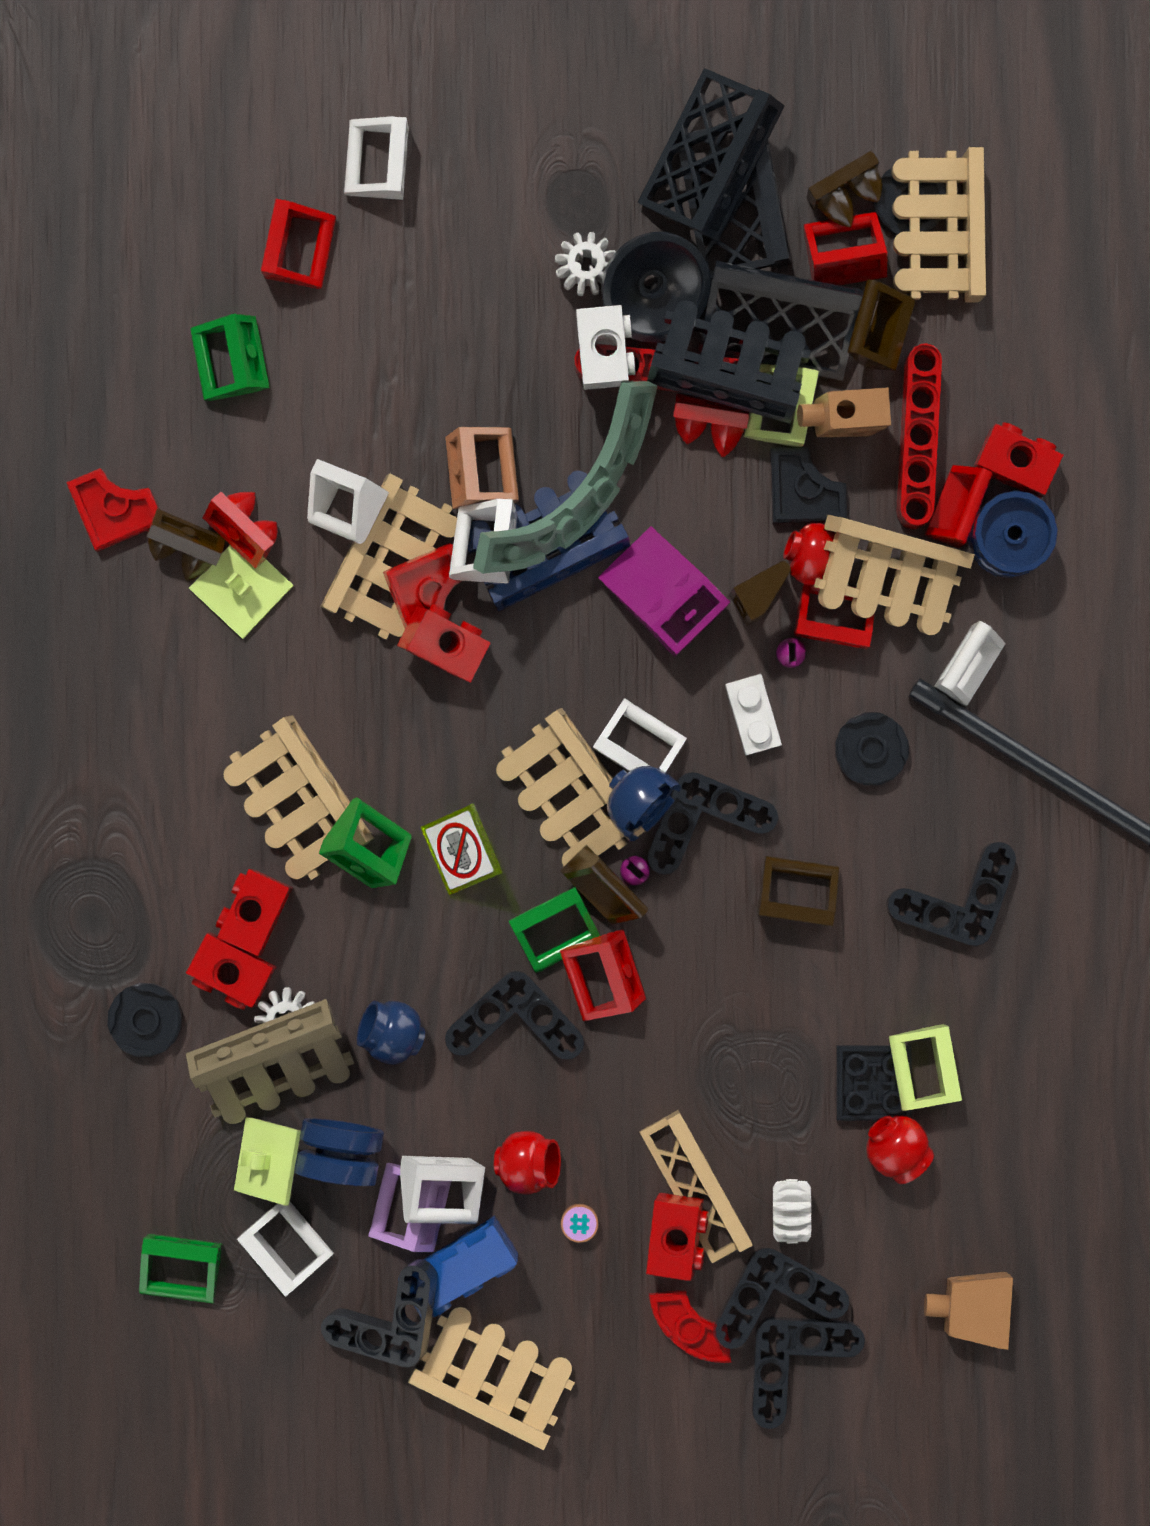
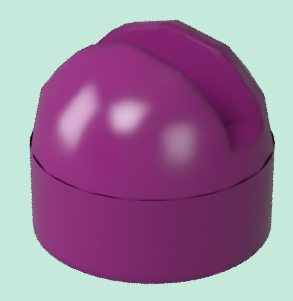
(782, 652)
(641, 864)

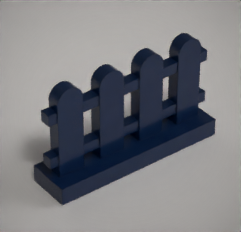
(575, 558)

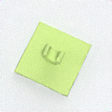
(240, 591)
(267, 1160)

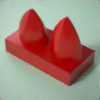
(726, 422)
(231, 520)

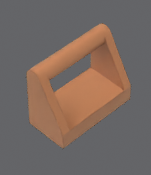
(463, 465)

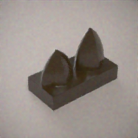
(831, 192)
(199, 546)

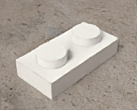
(753, 714)

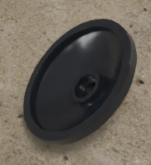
(678, 276)

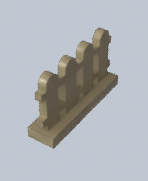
(264, 1045)

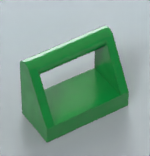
(244, 354)
(356, 859)
(543, 912)
(182, 1249)

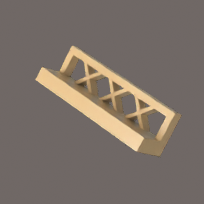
(706, 1176)

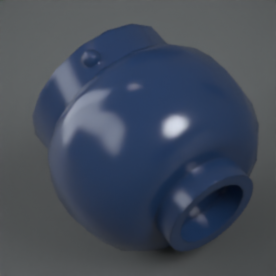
(390, 1031)

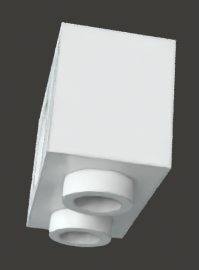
(600, 324)

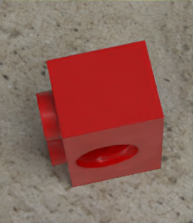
(1041, 457)
(423, 636)
(253, 934)
(253, 971)
(666, 1256)

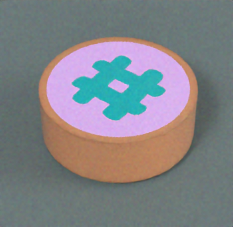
(579, 1223)

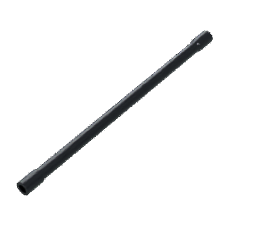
(941, 704)

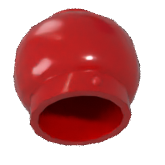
(807, 553)
(899, 1148)
(528, 1162)

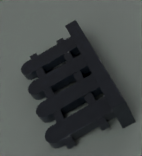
(723, 382)

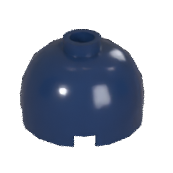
(640, 799)

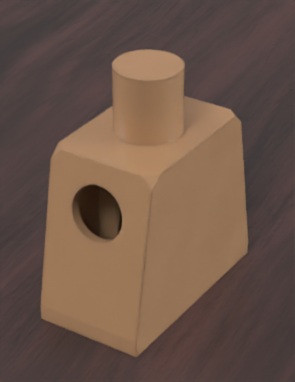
(847, 413)
(975, 1308)

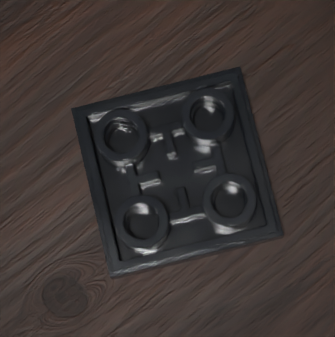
(867, 1083)

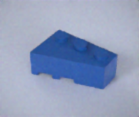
(470, 1262)

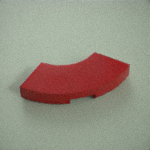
(686, 1327)

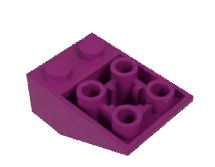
(664, 591)

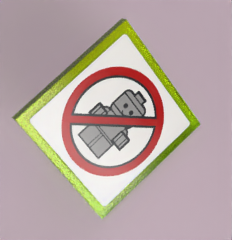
(461, 849)

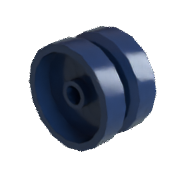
(1028, 518)
(337, 1157)

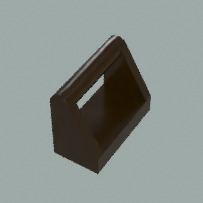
(887, 328)
(758, 592)
(603, 887)
(796, 912)

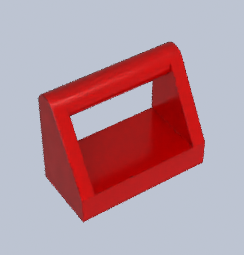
(278, 238)
(850, 263)
(958, 504)
(828, 632)
(619, 970)

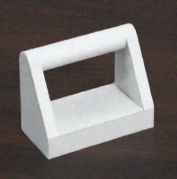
(397, 157)
(367, 503)
(505, 518)
(970, 663)
(648, 722)
(419, 1168)
(271, 1261)

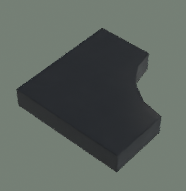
(800, 491)

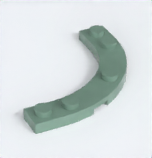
(529, 544)

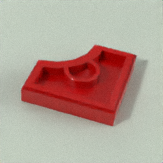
(111, 511)
(421, 582)

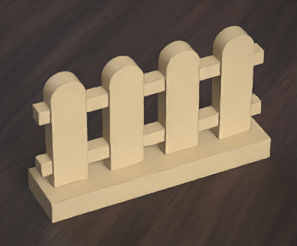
(953, 243)
(389, 538)
(874, 568)
(309, 769)
(537, 794)
(507, 1392)

